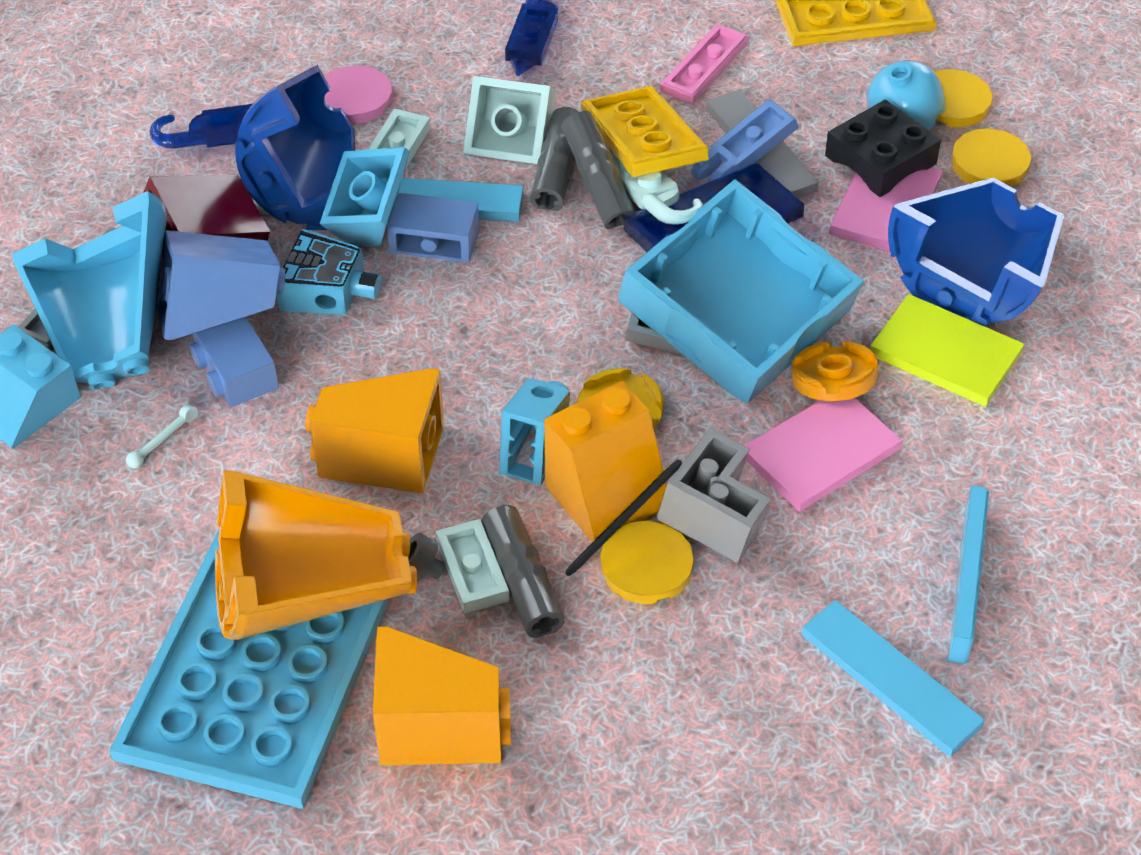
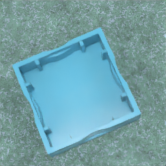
(739, 291)

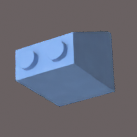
(214, 281)

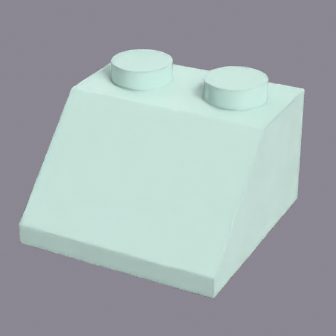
(508, 119)

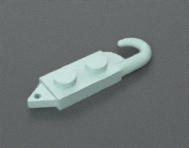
(655, 194)

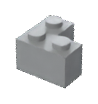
(710, 501)

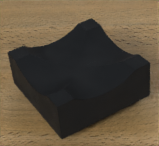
(882, 146)

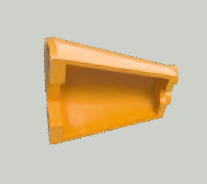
(301, 555)

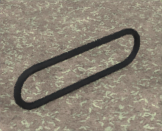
(623, 517)

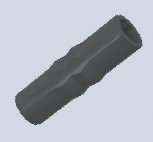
(553, 165)
(597, 168)
(523, 571)

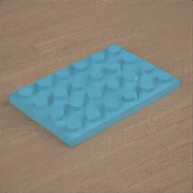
(245, 709)

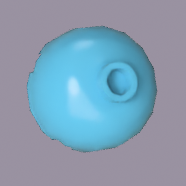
(911, 89)

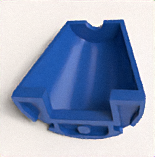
(293, 148)
(974, 249)

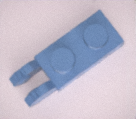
(747, 142)

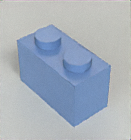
(433, 227)
(235, 361)

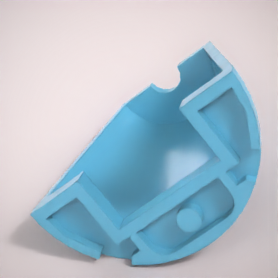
(101, 294)

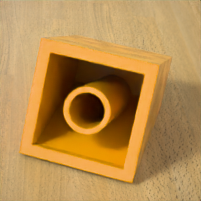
(378, 430)
(602, 459)
(436, 704)

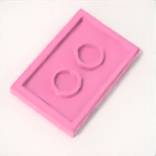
(866, 217)
(821, 450)

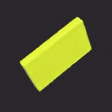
(947, 349)

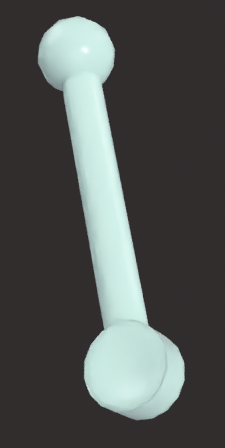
(187, 414)

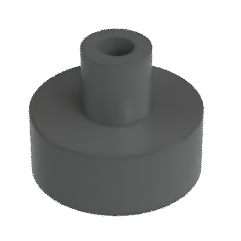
(422, 556)

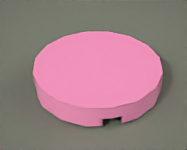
(359, 92)

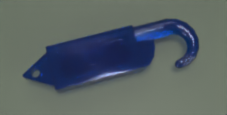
(531, 35)
(210, 128)

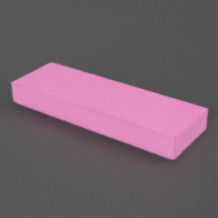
(704, 63)

